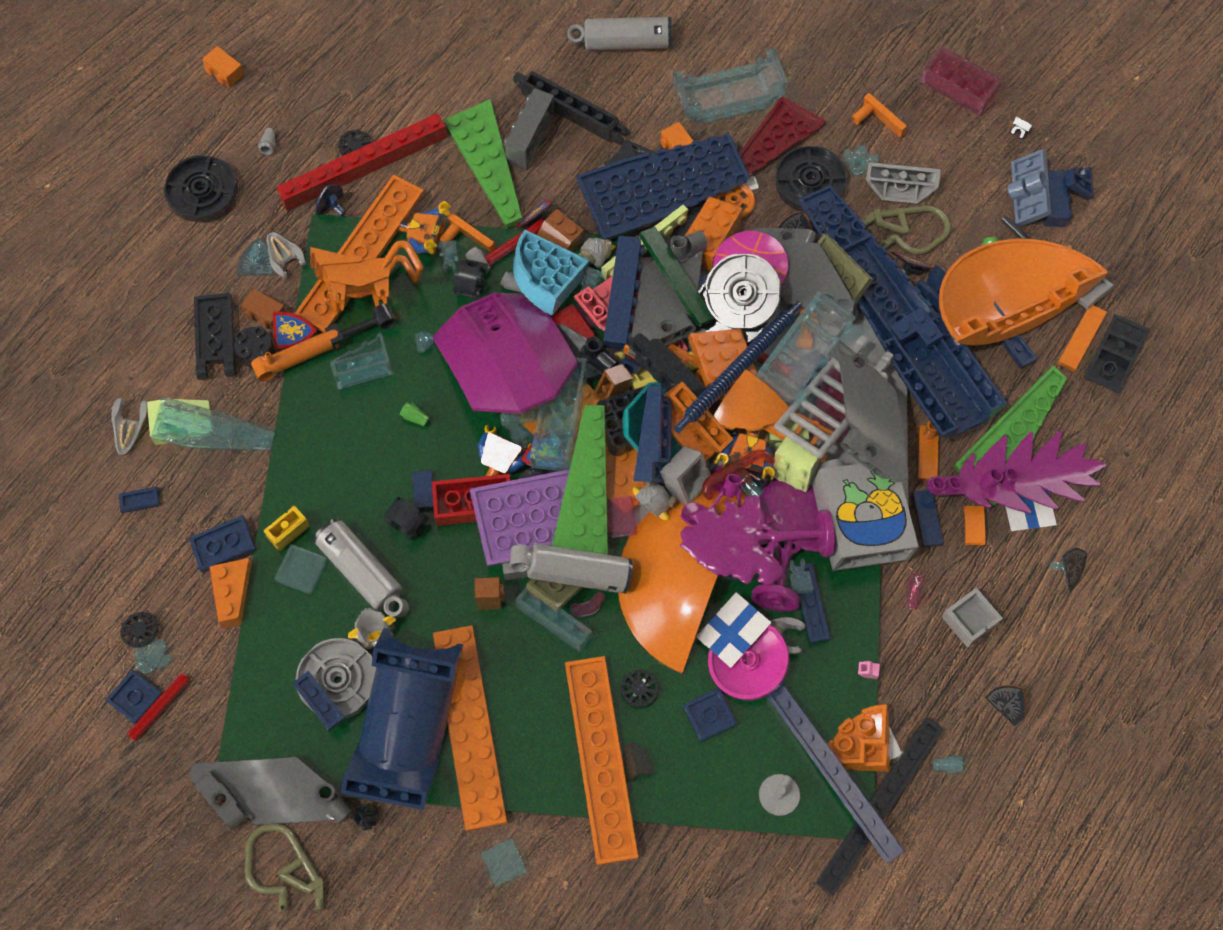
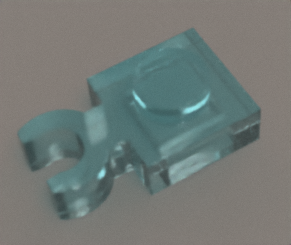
(800, 580)

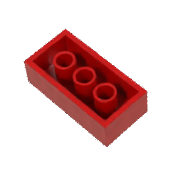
(453, 498)

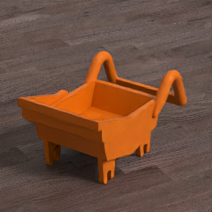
(361, 277)

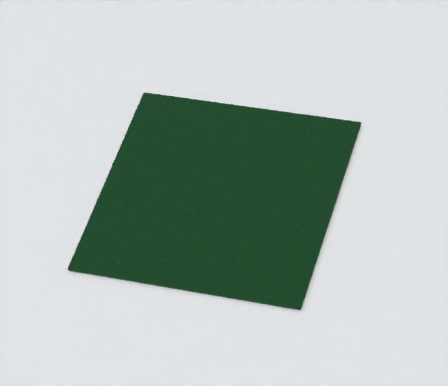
(352, 457)

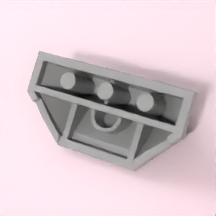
(902, 182)

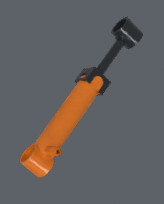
(268, 365)

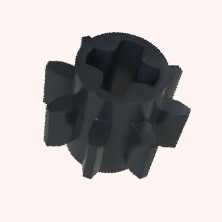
(366, 816)

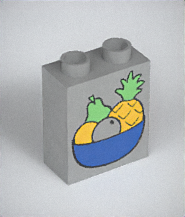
(867, 515)

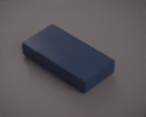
(423, 489)
(139, 500)

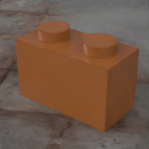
(261, 308)
(613, 382)
(489, 593)

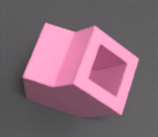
(868, 669)

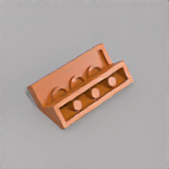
(703, 435)

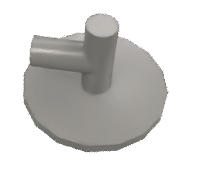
(779, 795)

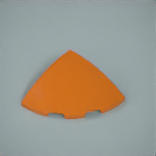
(750, 405)
(864, 741)

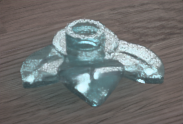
(859, 158)
(153, 654)

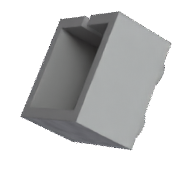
(685, 475)
(972, 617)

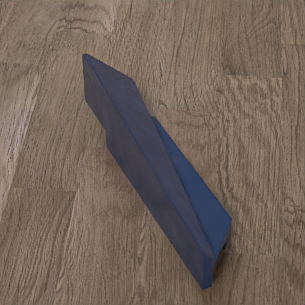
(654, 437)

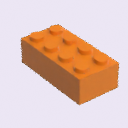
(718, 222)

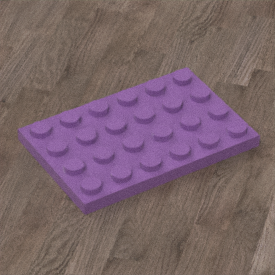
(517, 513)

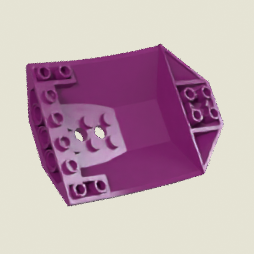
(507, 367)

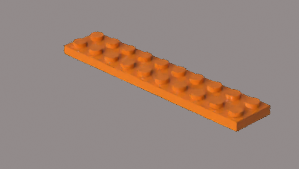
(368, 241)
(472, 737)
(601, 761)

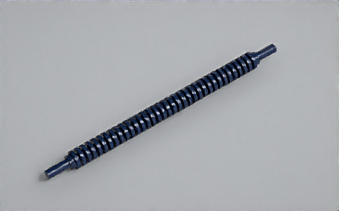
(738, 366)

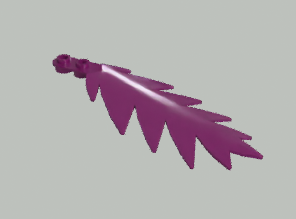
(1020, 475)

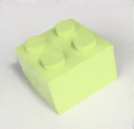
(795, 465)

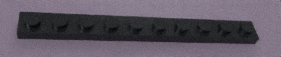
(882, 801)

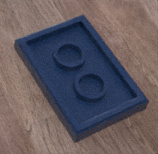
(222, 543)

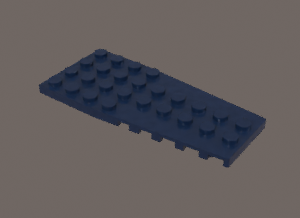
(654, 185)

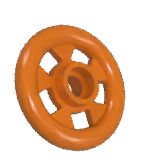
(749, 201)

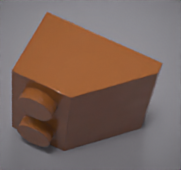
(562, 231)

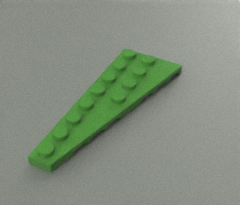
(481, 146)
(1020, 419)
(584, 504)

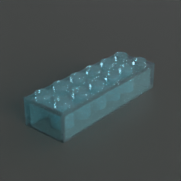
(559, 423)

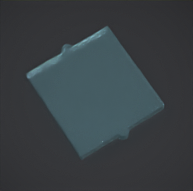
(503, 862)

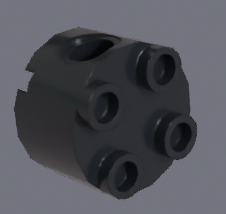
(470, 278)
(252, 344)
(406, 517)

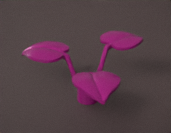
(727, 487)

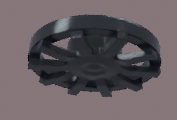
(354, 143)
(139, 629)
(639, 688)

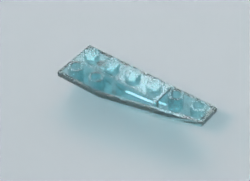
(204, 428)

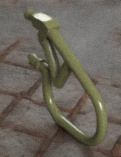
(877, 215)
(315, 887)

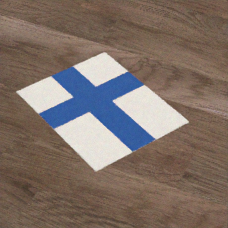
(1039, 517)
(733, 629)

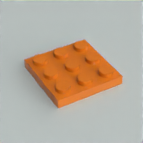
(716, 351)

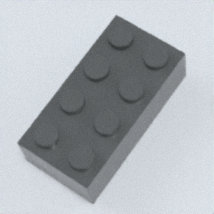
(529, 129)

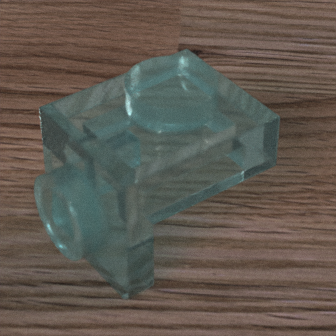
(520, 435)

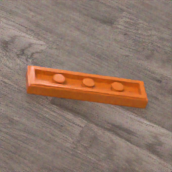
(1081, 338)

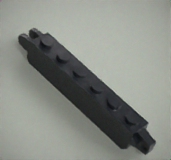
(574, 107)
(667, 368)

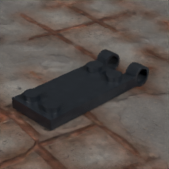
(214, 333)

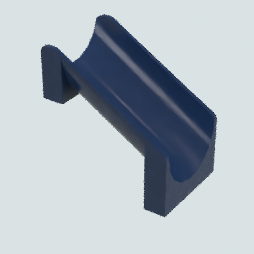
(403, 723)

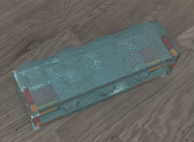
(558, 622)

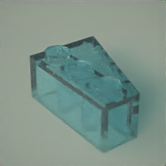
(362, 364)

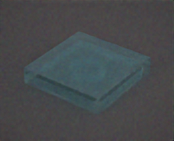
(301, 569)

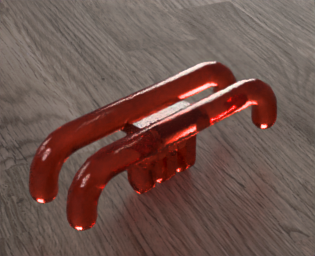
(737, 468)

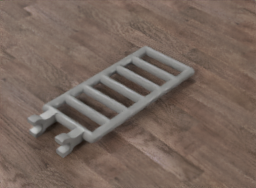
(812, 388)

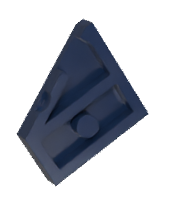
(1080, 182)

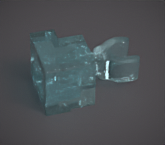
(449, 251)
(591, 278)

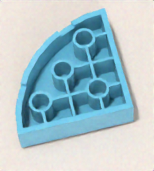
(546, 271)

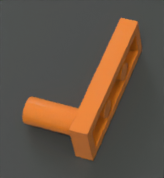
(872, 105)
(457, 225)
(927, 452)

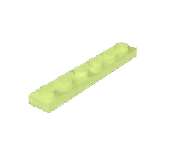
(665, 227)

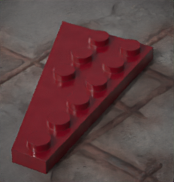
(778, 133)

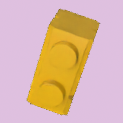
(286, 528)

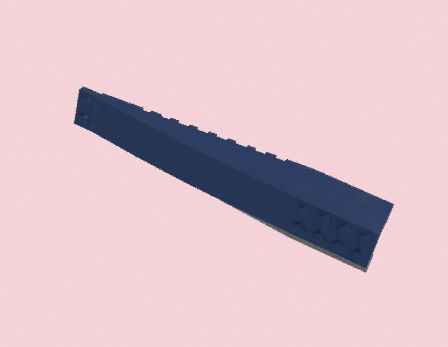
(942, 377)

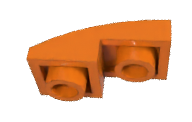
(974, 525)

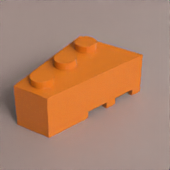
(230, 590)

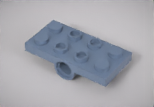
(1030, 188)

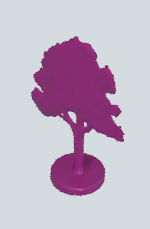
(790, 511)
(731, 541)

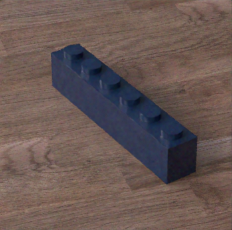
(622, 292)

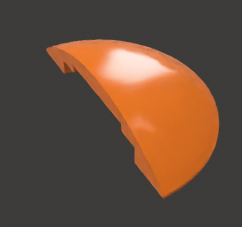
(1026, 280)
(667, 585)

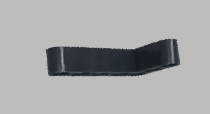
(612, 417)

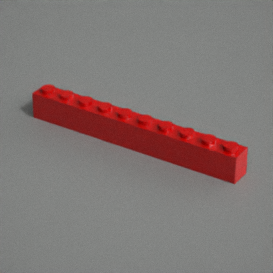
(362, 161)

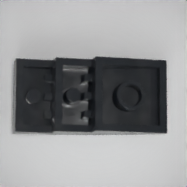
(1116, 353)

